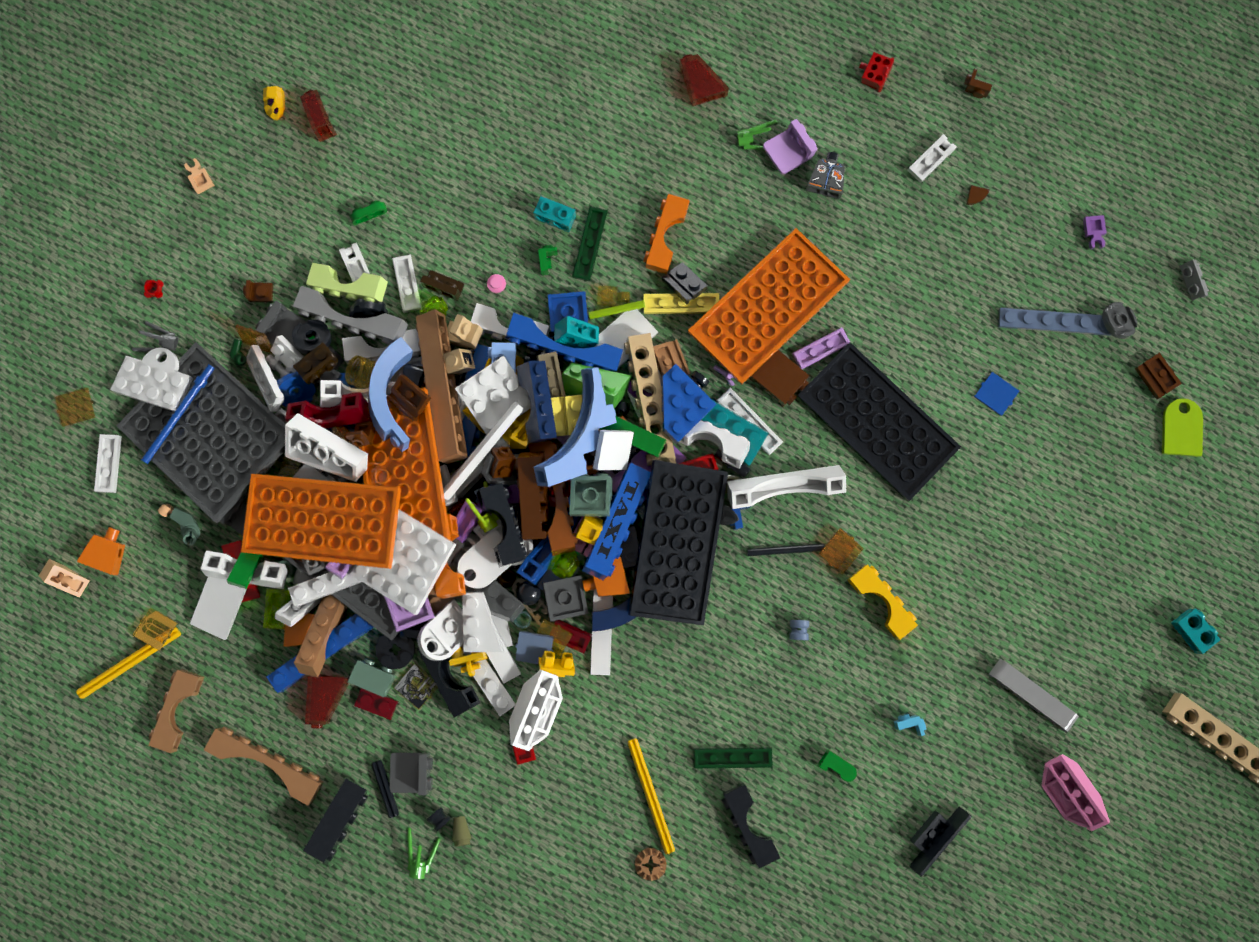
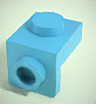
(905, 721)

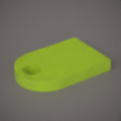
(1182, 431)

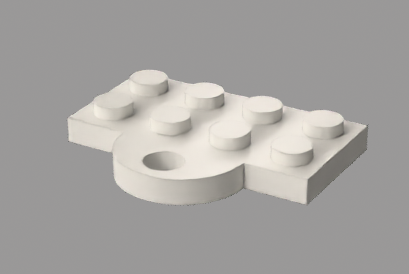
(153, 380)

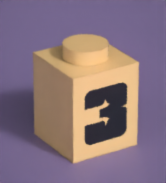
(459, 361)

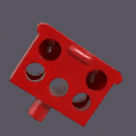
(876, 71)

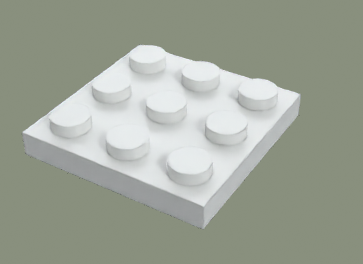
(492, 393)

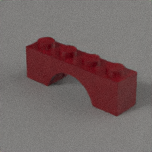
(350, 410)

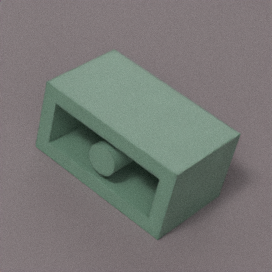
(372, 677)

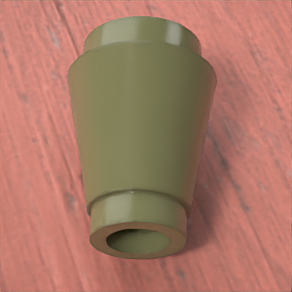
(461, 832)

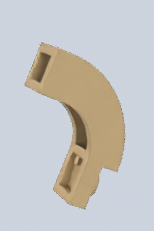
(464, 333)

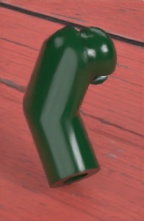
(236, 353)

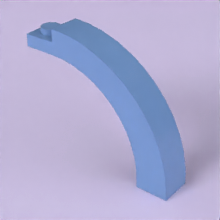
(386, 366)

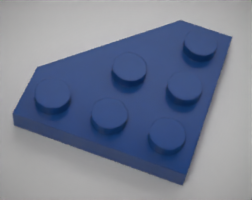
(682, 403)

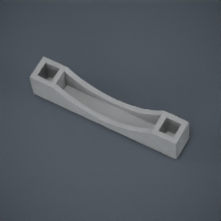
(383, 326)

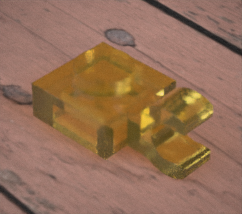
(608, 296)

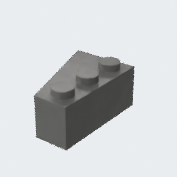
(500, 601)

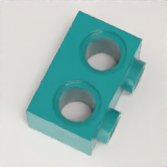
(554, 214)
(576, 333)
(1193, 634)

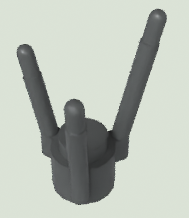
(167, 341)

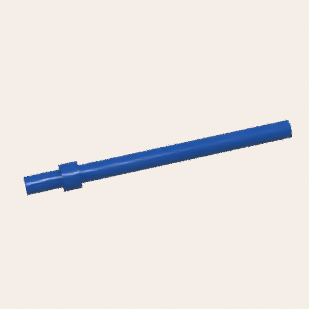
(200, 382)

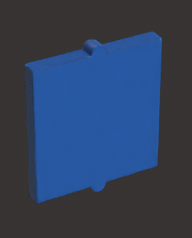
(996, 393)

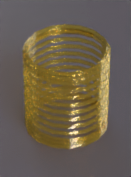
(356, 382)

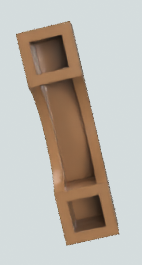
(312, 651)
(166, 733)

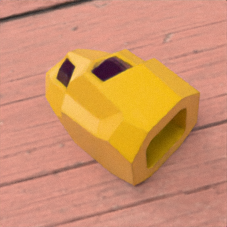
(274, 102)

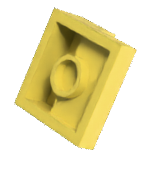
(566, 413)

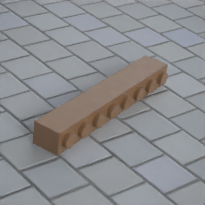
(441, 387)

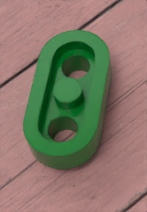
(362, 215)

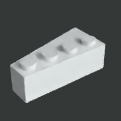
(322, 449)

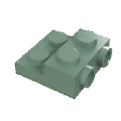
(591, 495)

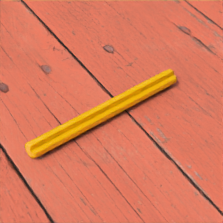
(121, 667)
(651, 796)

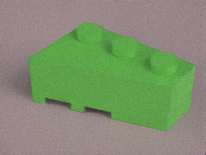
(613, 383)

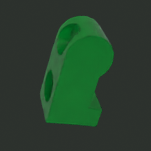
(844, 769)

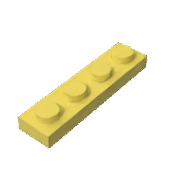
(674, 305)

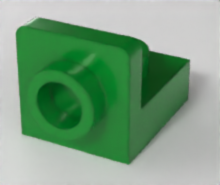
(545, 263)

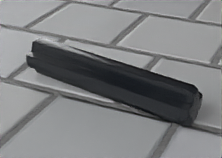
(384, 788)

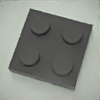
(565, 598)

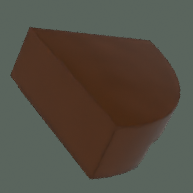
(976, 195)

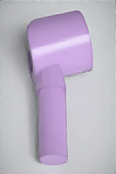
(727, 375)

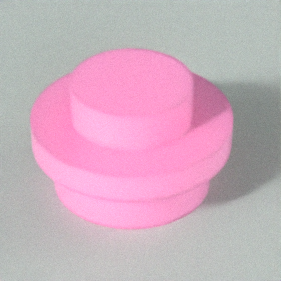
(496, 283)

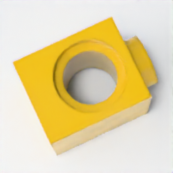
(589, 529)

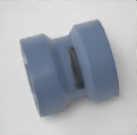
(799, 634)

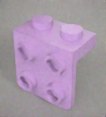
(790, 148)

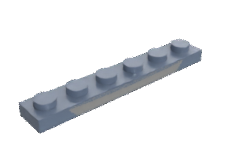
(1052, 321)

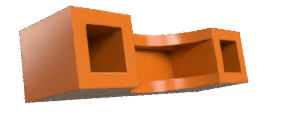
(673, 212)
(449, 582)

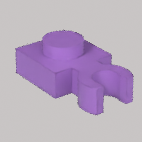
(1095, 228)

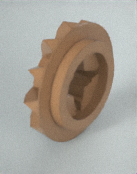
(657, 857)

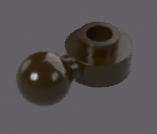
(506, 579)

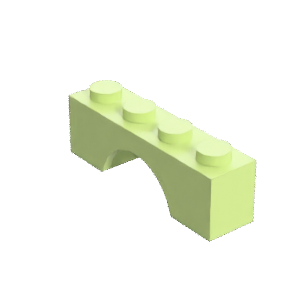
(367, 287)

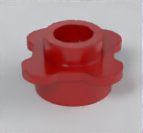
(149, 285)

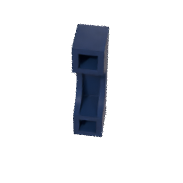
(541, 421)

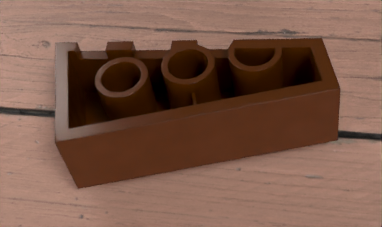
(533, 498)

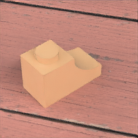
(63, 578)

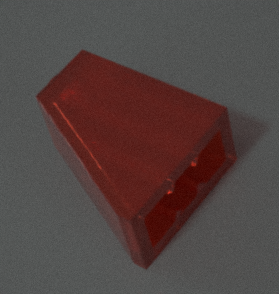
(701, 81)
(318, 115)
(323, 698)

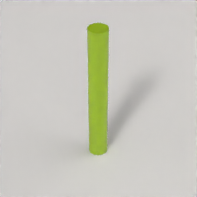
(617, 309)

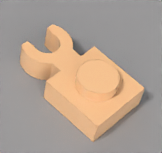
(199, 178)

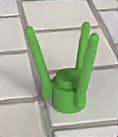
(745, 136)
(418, 867)

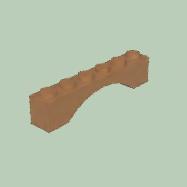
(299, 783)

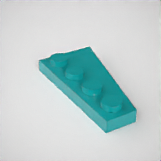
(739, 426)

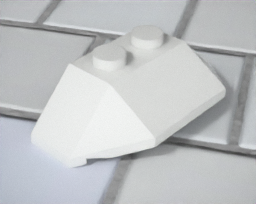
(535, 710)

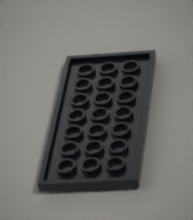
(879, 421)
(678, 543)

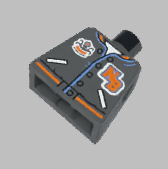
(827, 177)

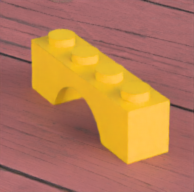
(899, 620)

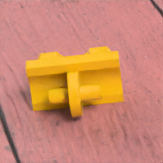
(460, 659)
(555, 666)

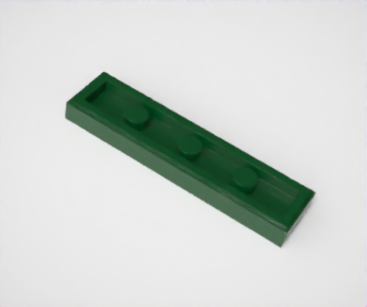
(590, 244)
(733, 757)

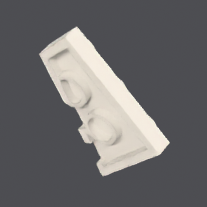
(478, 627)

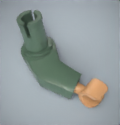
(188, 524)

